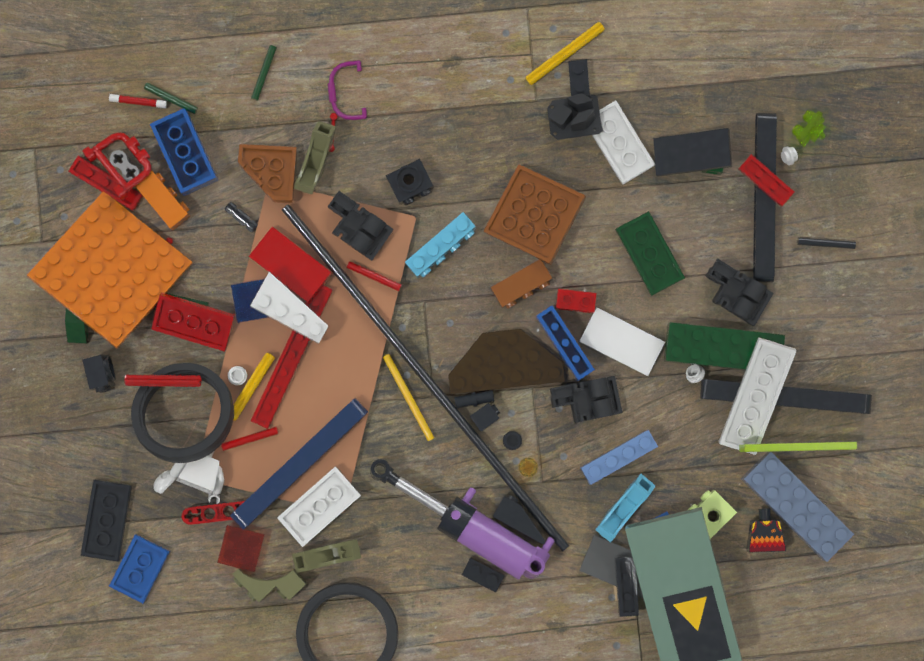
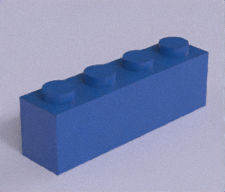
(564, 343)

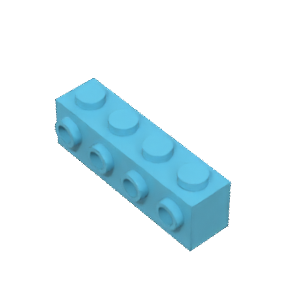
(440, 245)

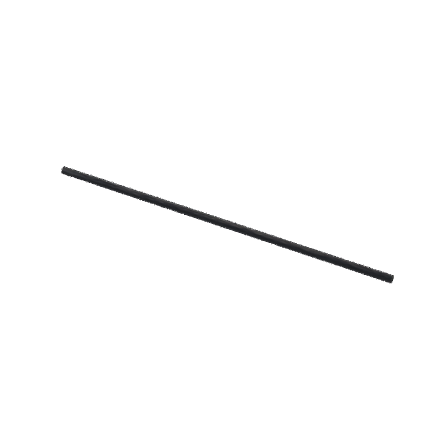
(425, 377)

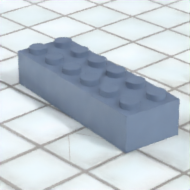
(797, 506)

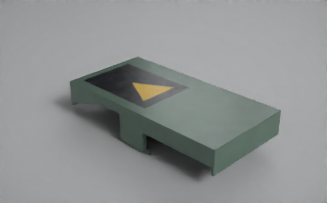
(683, 588)

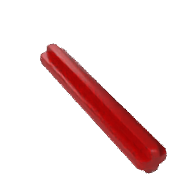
(163, 380)

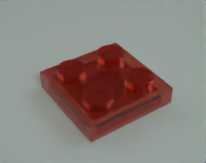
(241, 548)

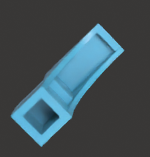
(625, 507)

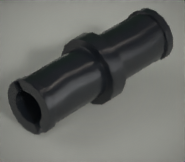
(474, 399)

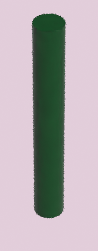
(263, 73)
(171, 98)

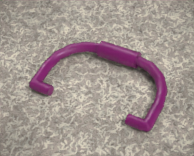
(332, 91)

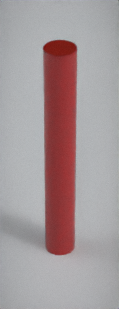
(374, 276)
(249, 438)

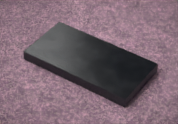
(692, 152)
(106, 520)

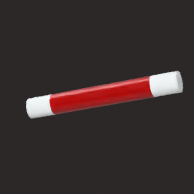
(138, 101)

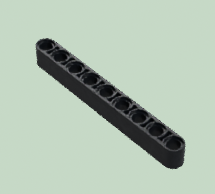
(763, 205)
(794, 397)

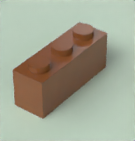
(521, 284)

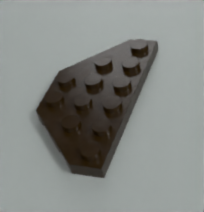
(503, 362)

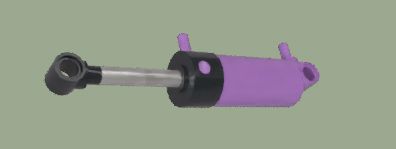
(474, 529)

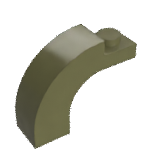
(326, 555)

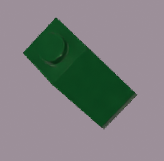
(75, 329)

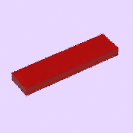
(102, 181)

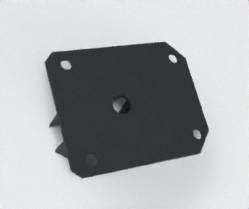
(563, 119)

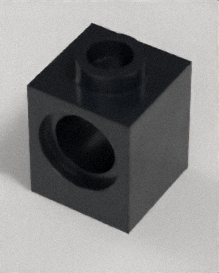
(485, 416)

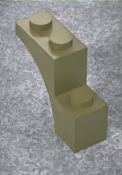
(316, 156)
(258, 588)

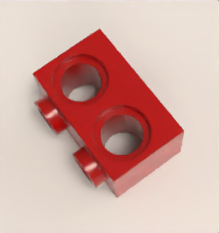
(575, 301)

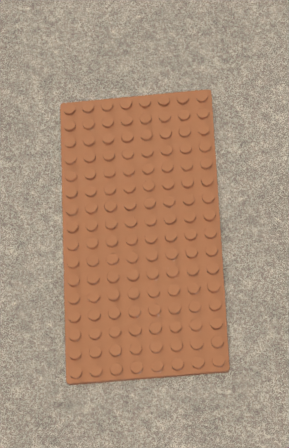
(329, 372)

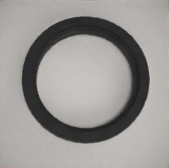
(201, 449)
(346, 589)

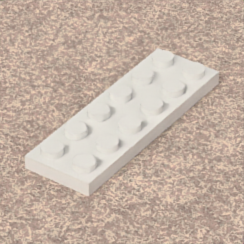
(757, 394)

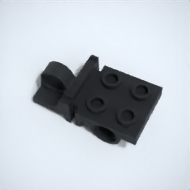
(359, 228)
(739, 293)
(589, 398)

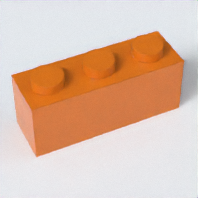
(163, 200)

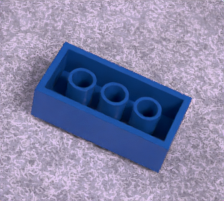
(184, 152)

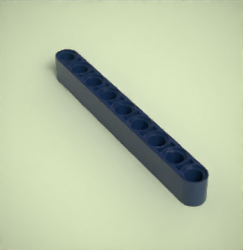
(299, 463)

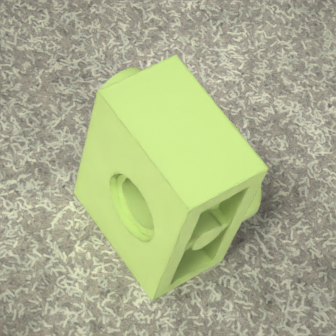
(713, 501)

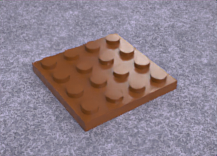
(534, 214)

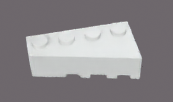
(284, 307)

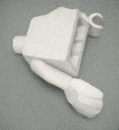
(199, 474)

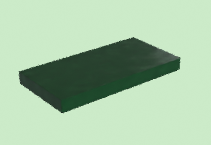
(650, 253)

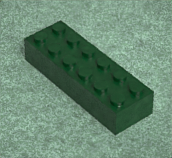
(712, 345)

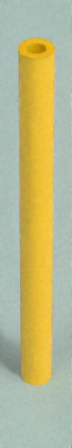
(408, 397)

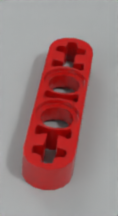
(219, 513)

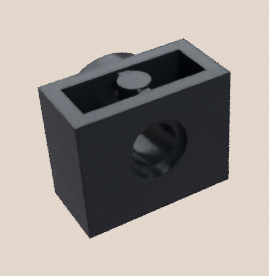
(406, 193)
(99, 373)

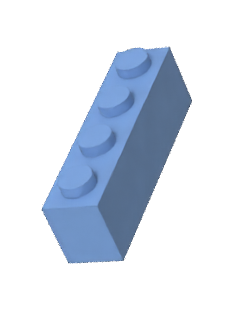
(618, 457)

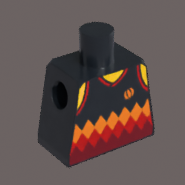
(765, 534)

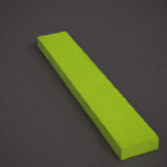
(797, 446)

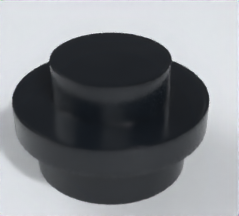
(512, 440)

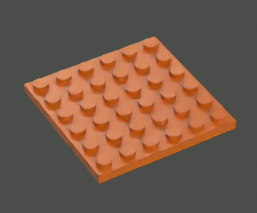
(109, 269)

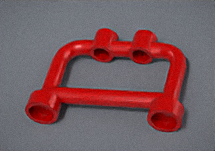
(132, 144)

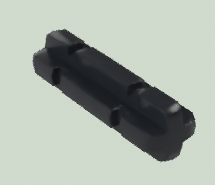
(241, 217)

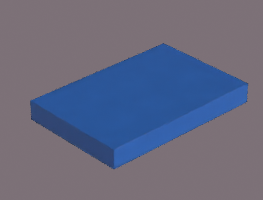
(139, 568)

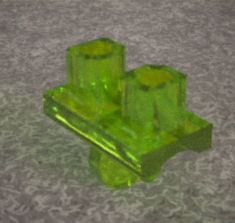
(813, 129)

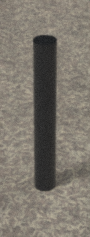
(826, 243)

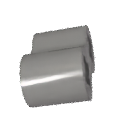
(125, 166)

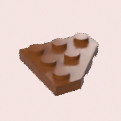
(270, 169)

